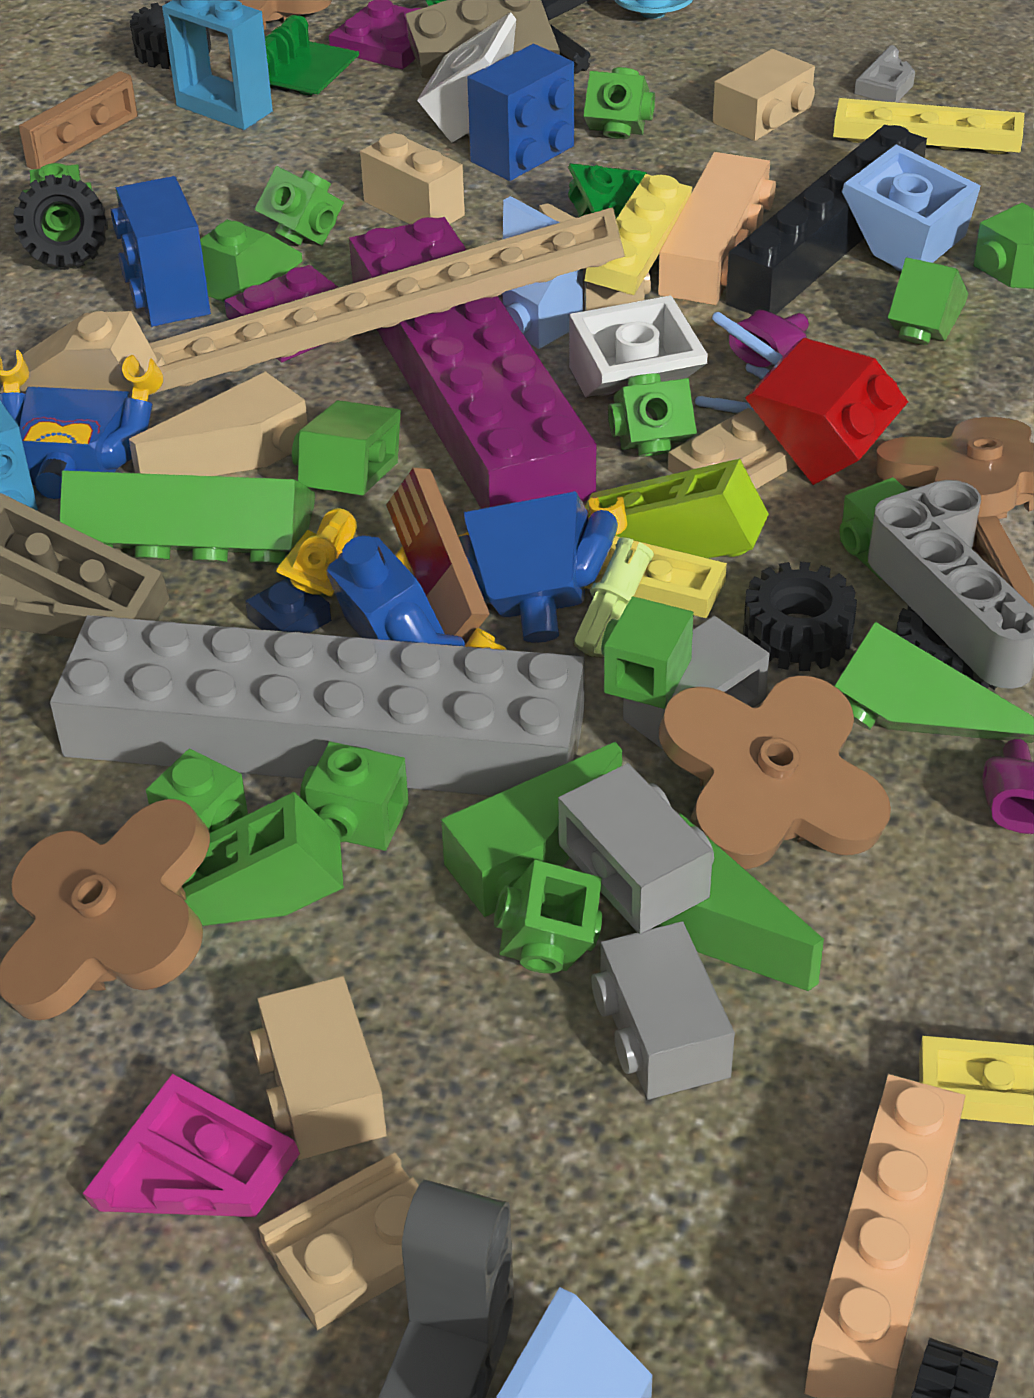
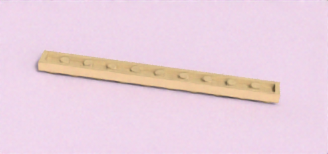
(389, 299)

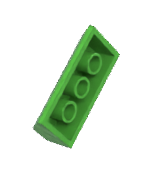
(188, 514)

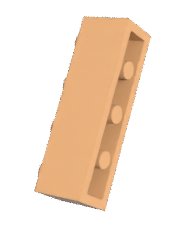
(715, 219)
(885, 1243)

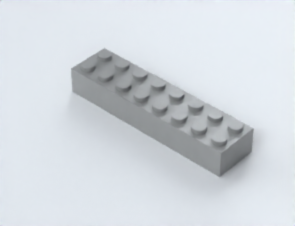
(278, 697)

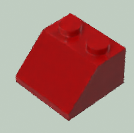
(826, 405)

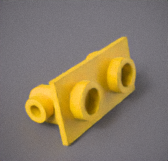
(314, 552)

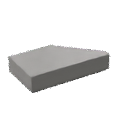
(886, 78)

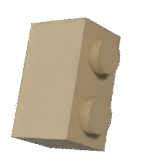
(763, 94)
(411, 180)
(320, 1067)

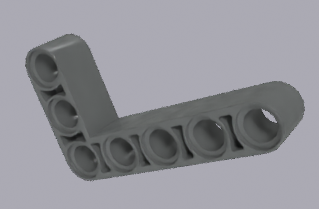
(456, 1294)

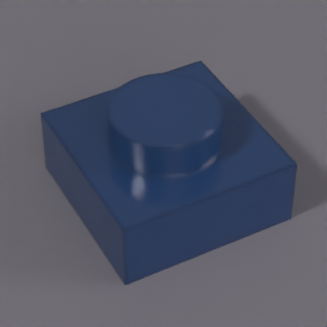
(288, 609)

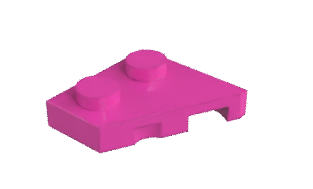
(193, 1159)

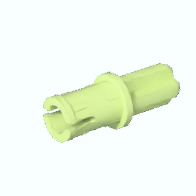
(612, 594)

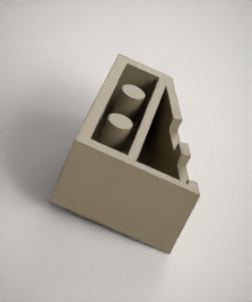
(448, 24)
(61, 575)

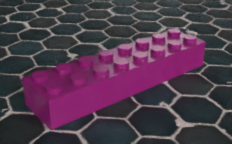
(480, 381)

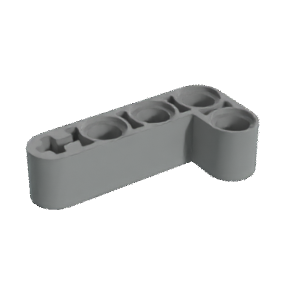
(926, 556)

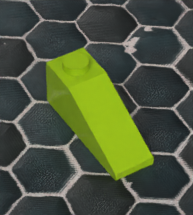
(693, 511)

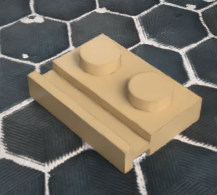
(738, 437)
(344, 1241)

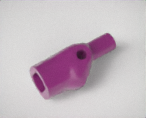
(774, 331)
(1010, 787)

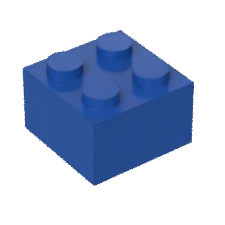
(521, 111)
(161, 251)

